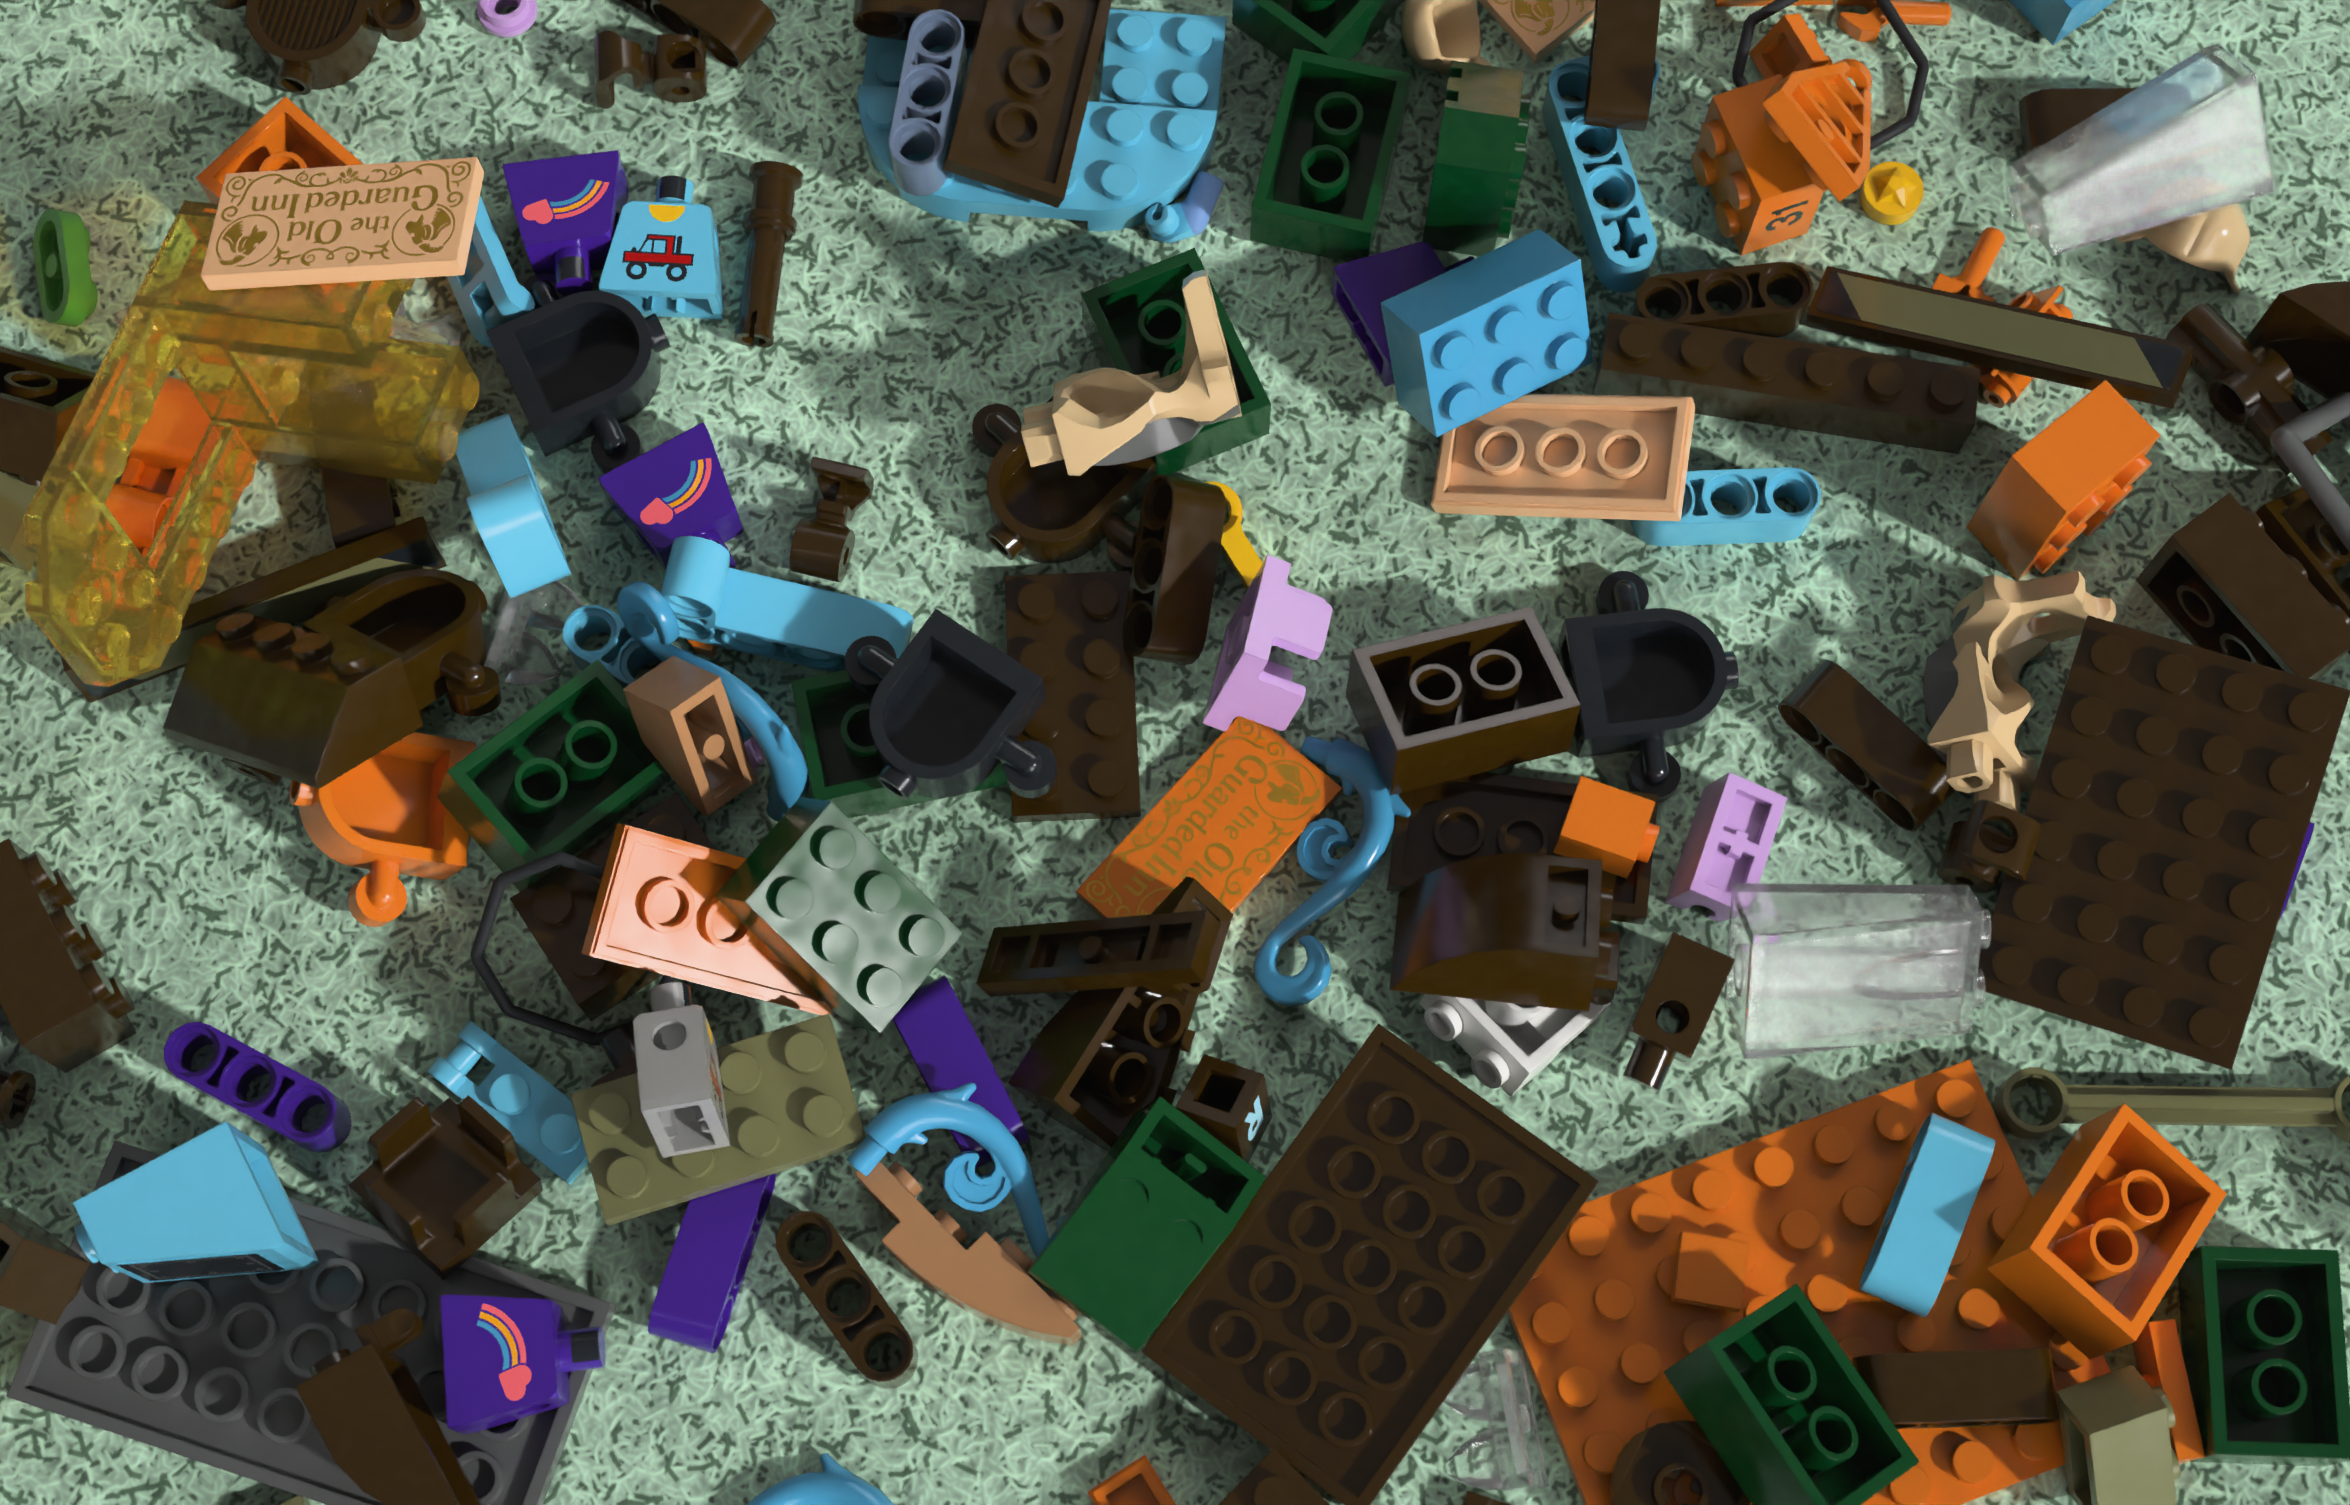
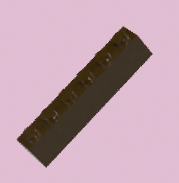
(1790, 382)

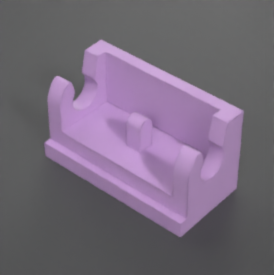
(1725, 844)

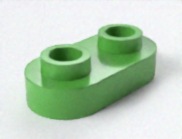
(63, 268)

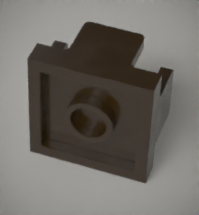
(444, 1180)

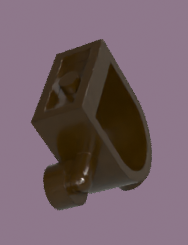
(325, 40)
(1045, 510)
(431, 624)

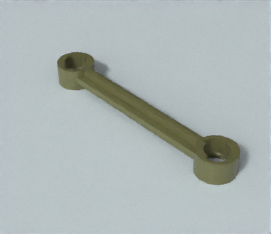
(2176, 1105)

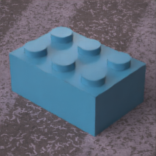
(1488, 332)

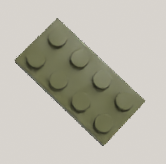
(783, 1109)

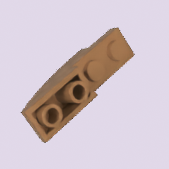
(984, 1279)

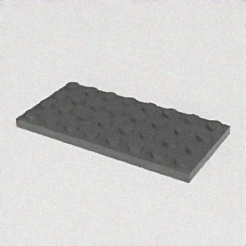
(219, 1358)

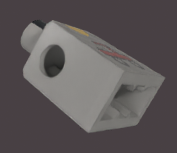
(679, 1074)

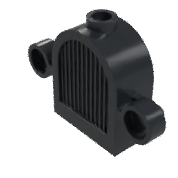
(582, 368)
(1642, 680)
(950, 713)

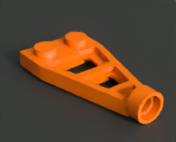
(1826, 122)

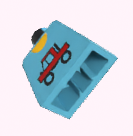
(667, 255)

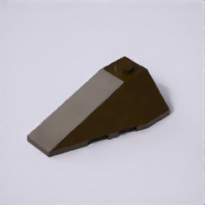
(1117, 1045)

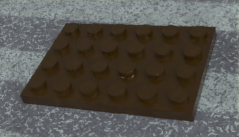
(2162, 840)
(1370, 1268)

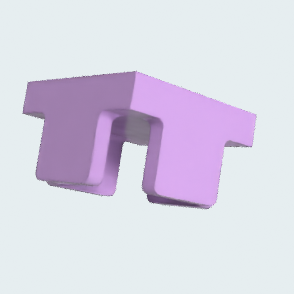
(1266, 617)

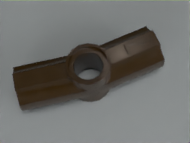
(2243, 381)

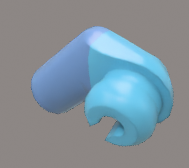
(1187, 217)

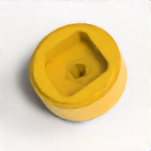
(1891, 193)

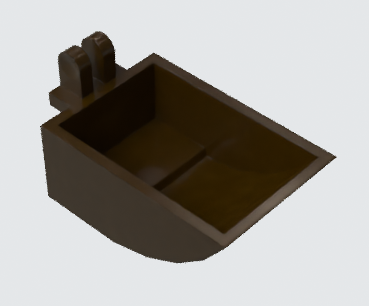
(2311, 334)
(1509, 932)
(381, 1421)

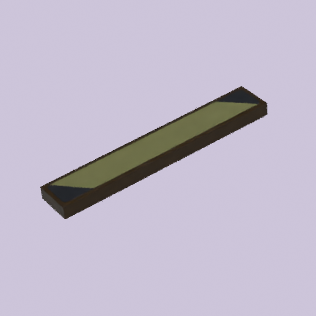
(2000, 336)
(294, 592)

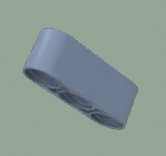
(922, 78)

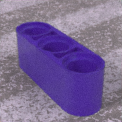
(952, 1056)
(236, 1067)
(709, 1264)

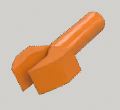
(1867, 26)
(1976, 268)

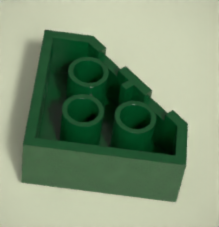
(1477, 159)

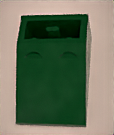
(1146, 1223)

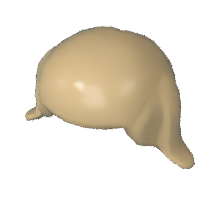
(1442, 32)
(2205, 240)

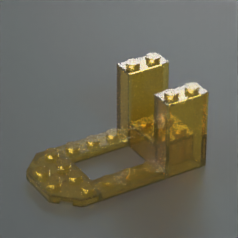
(284, 381)

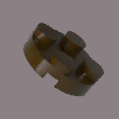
(1666, 1452)

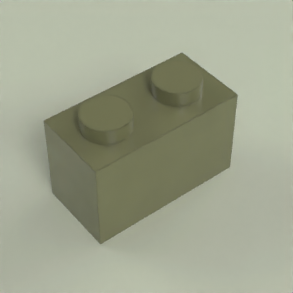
(2118, 1441)

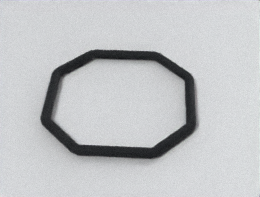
(1898, 26)
(484, 931)

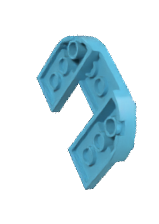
(1133, 145)

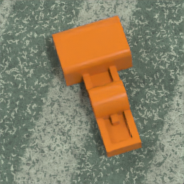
(158, 463)

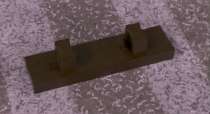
(1100, 954)

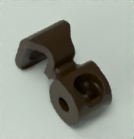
(672, 66)
(825, 543)
(1979, 852)

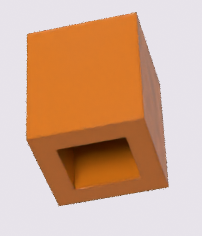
(1607, 827)

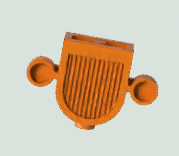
(389, 822)

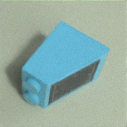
(196, 1214)

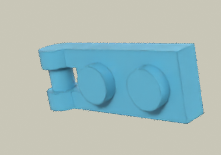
(488, 275)
(519, 1099)

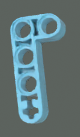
(1598, 177)
(509, 506)
(769, 613)

